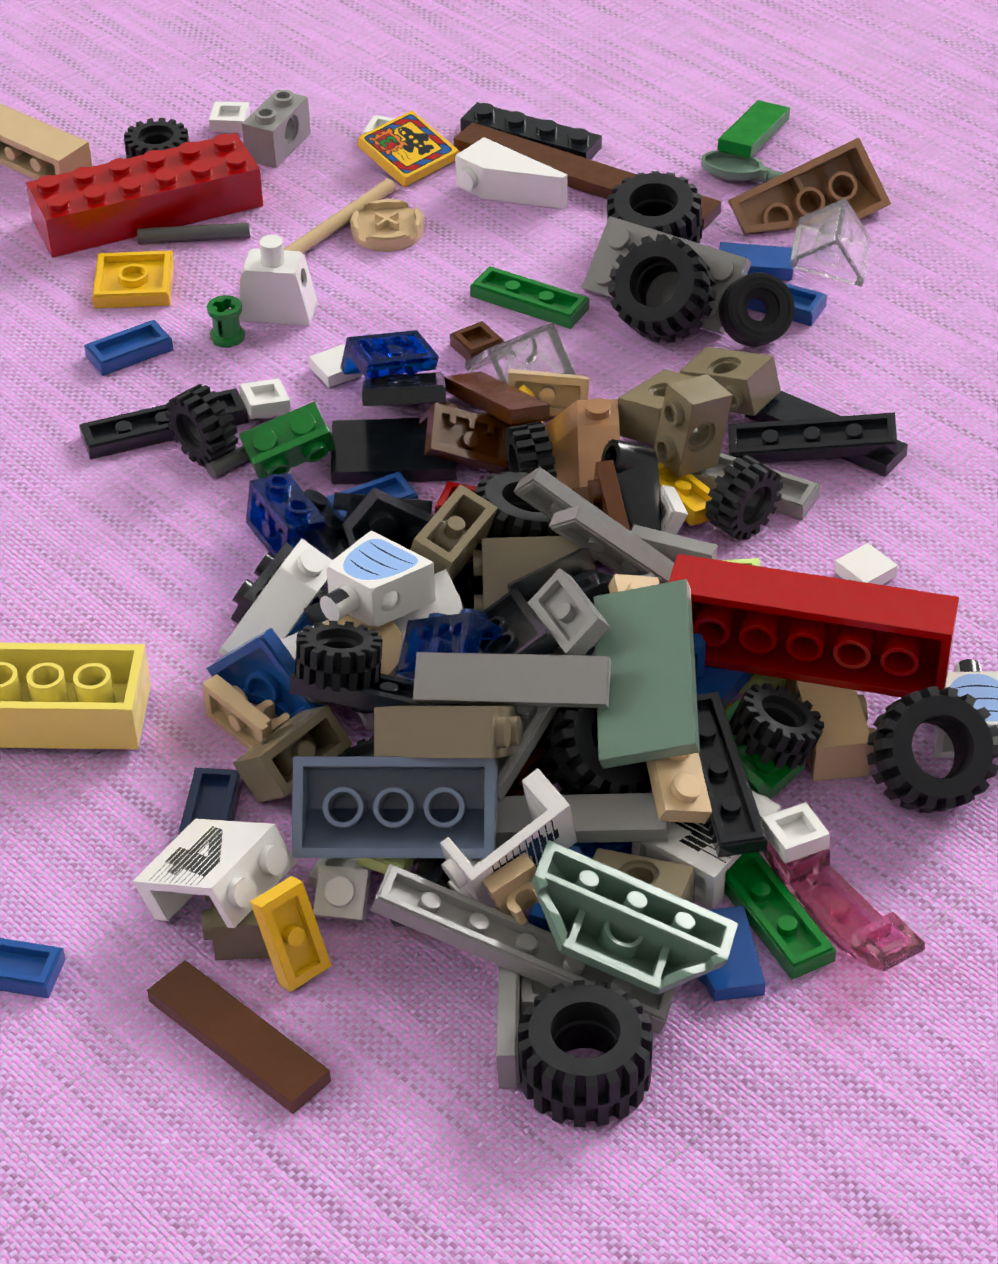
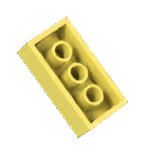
(73, 695)

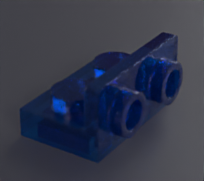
(388, 354)
(280, 512)
(444, 635)

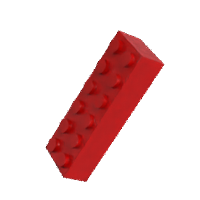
(144, 191)
(819, 627)

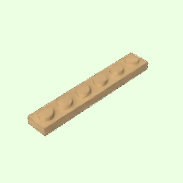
(678, 780)

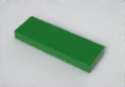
(753, 129)
(529, 297)
(777, 916)

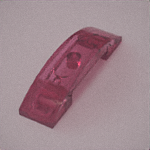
(844, 913)

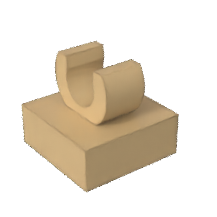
(512, 887)

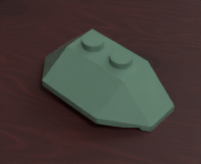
(627, 923)

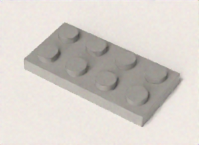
(621, 233)

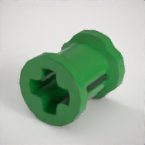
(225, 321)

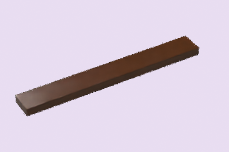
(581, 172)

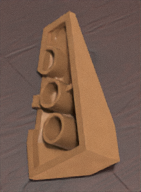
(811, 186)
(580, 437)

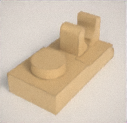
(552, 388)
(236, 715)

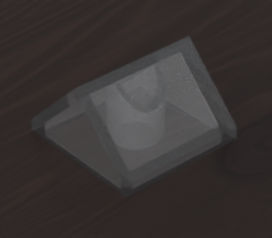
(832, 244)
(531, 351)

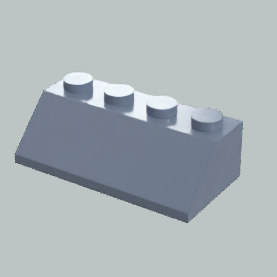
(393, 806)

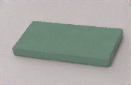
(651, 675)

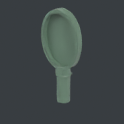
(736, 168)

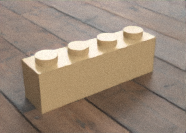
(38, 147)
(843, 744)

